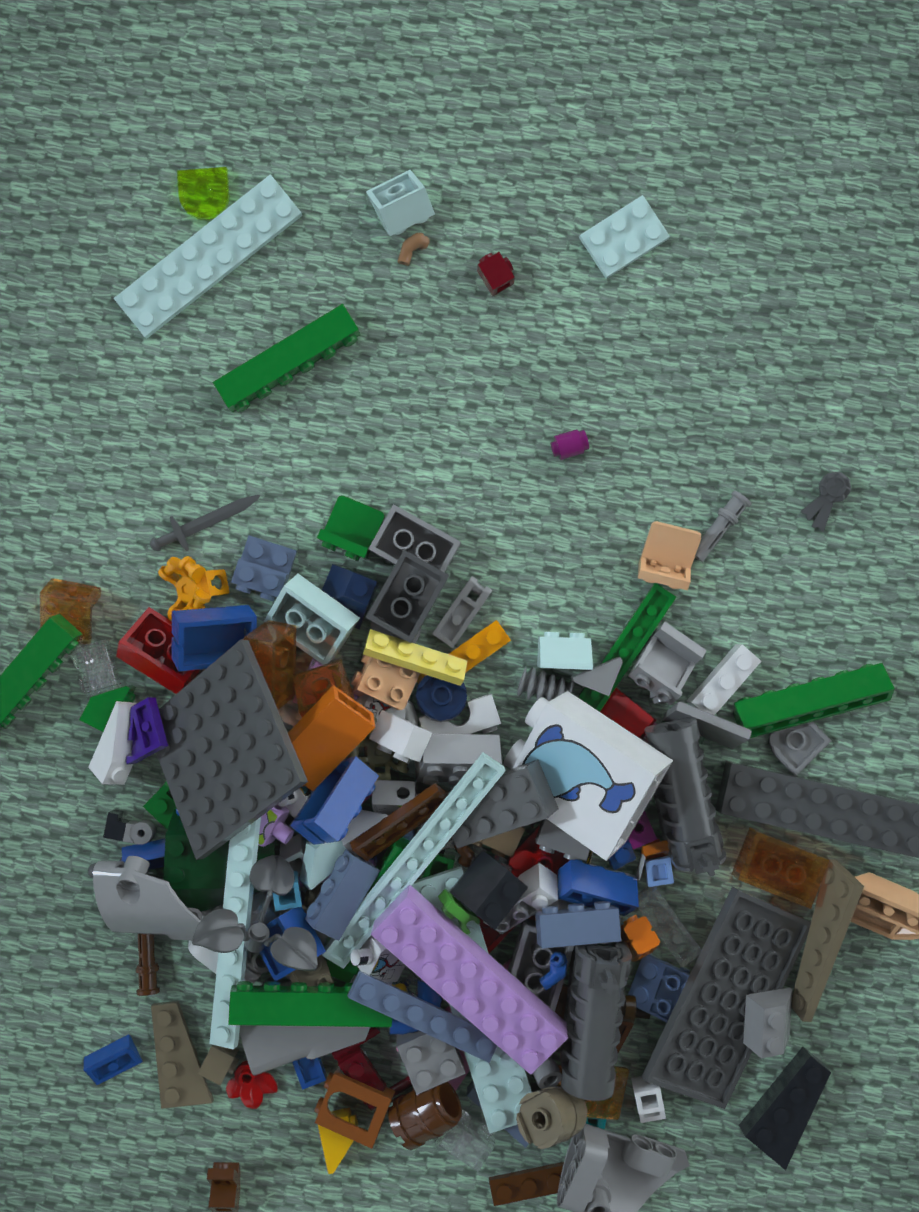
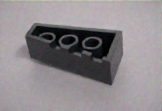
(786, 1107)

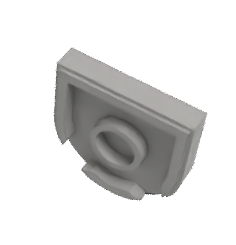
(798, 745)

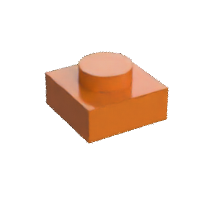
(655, 849)

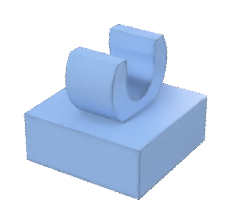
(658, 871)

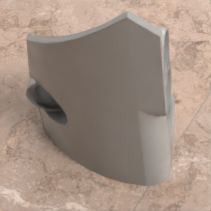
(139, 902)
(279, 1045)
(615, 1171)

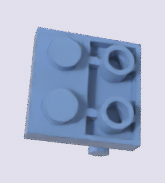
(658, 986)

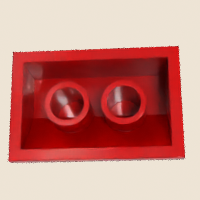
(149, 650)

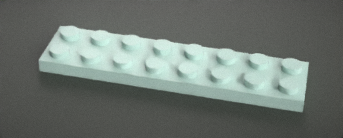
(208, 256)

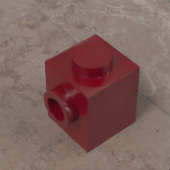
(496, 272)

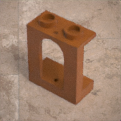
(341, 1083)

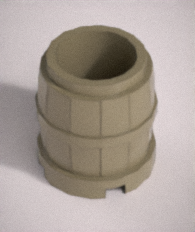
(550, 1116)

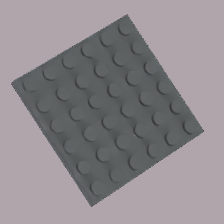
(226, 751)

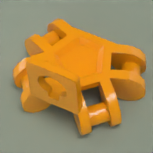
(194, 585)

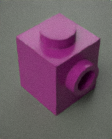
(642, 832)

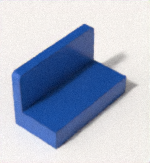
(151, 851)

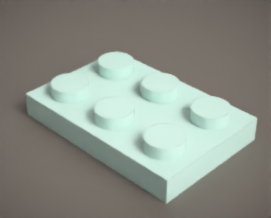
(624, 236)

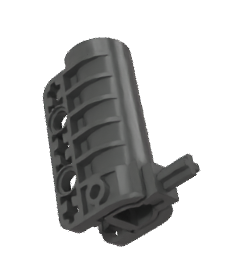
(684, 799)
(594, 1019)

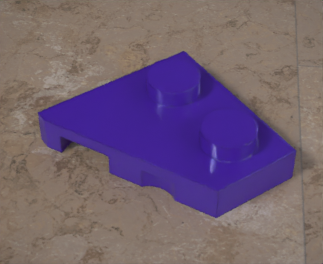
(145, 730)

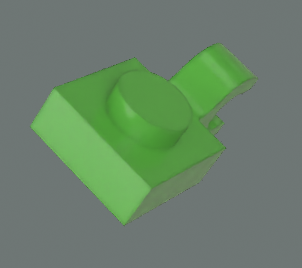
(454, 908)

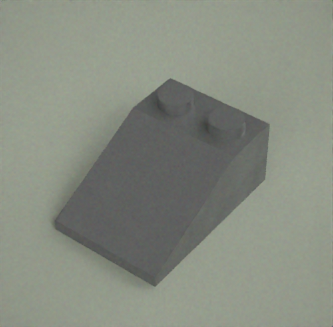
(407, 596)

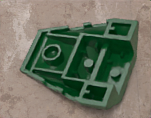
(201, 881)

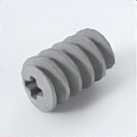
(542, 687)

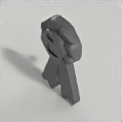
(832, 488)

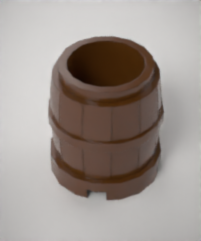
(424, 1115)

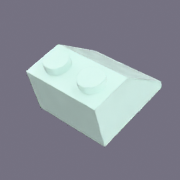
(401, 203)
(565, 652)

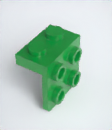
(351, 528)

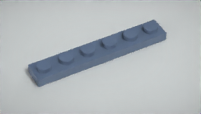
(421, 1015)

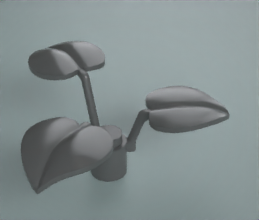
(223, 934)

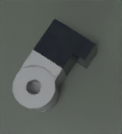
(128, 830)

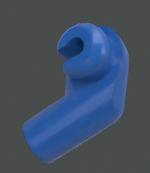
(557, 972)

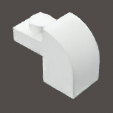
(648, 1100)

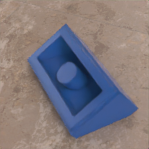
(112, 1060)

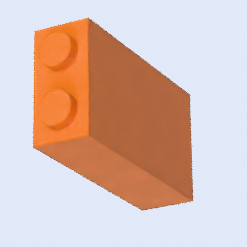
(329, 734)

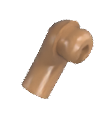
(415, 241)

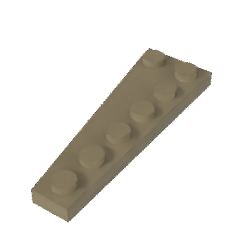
(829, 924)

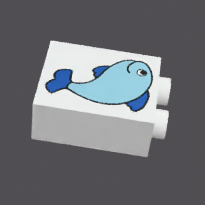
(593, 769)

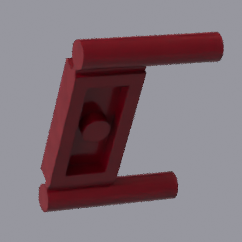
(357, 1066)

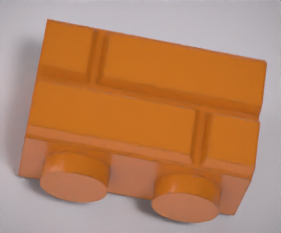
(639, 937)

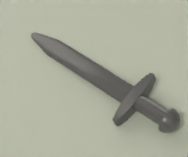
(181, 532)

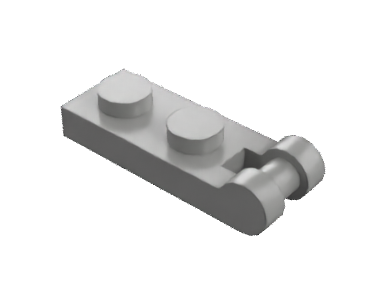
(461, 613)

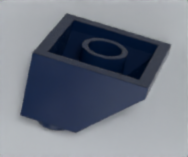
(350, 590)

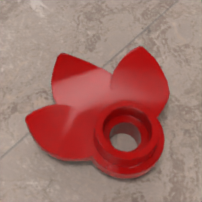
(526, 859)
(250, 1088)

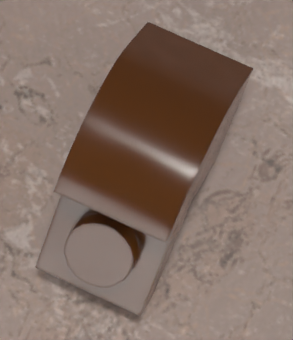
(224, 1186)

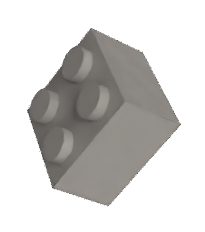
(429, 1060)

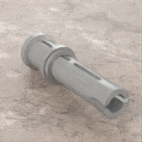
(726, 517)

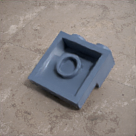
(263, 568)

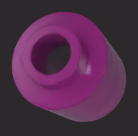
(569, 444)

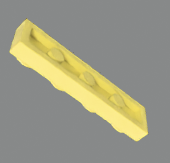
(415, 657)

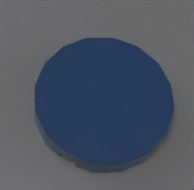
(440, 699)

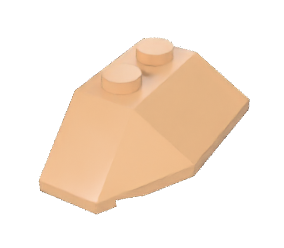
(887, 908)

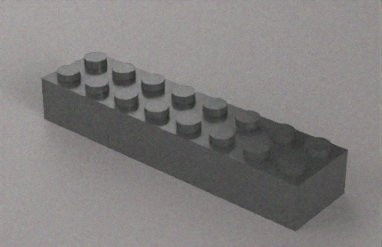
(819, 808)

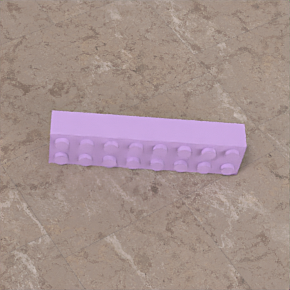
(470, 979)

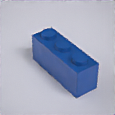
(592, 884)

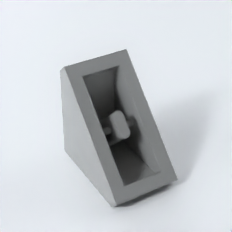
(601, 677)

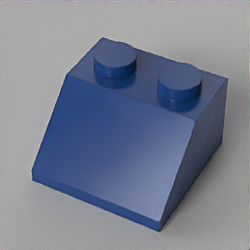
(292, 918)

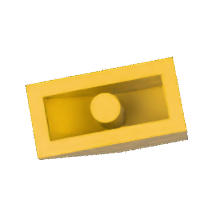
(334, 1144)

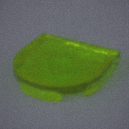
(204, 191)

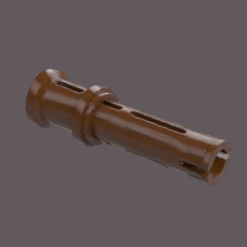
(147, 966)

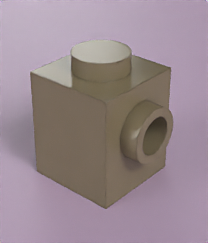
(218, 1063)

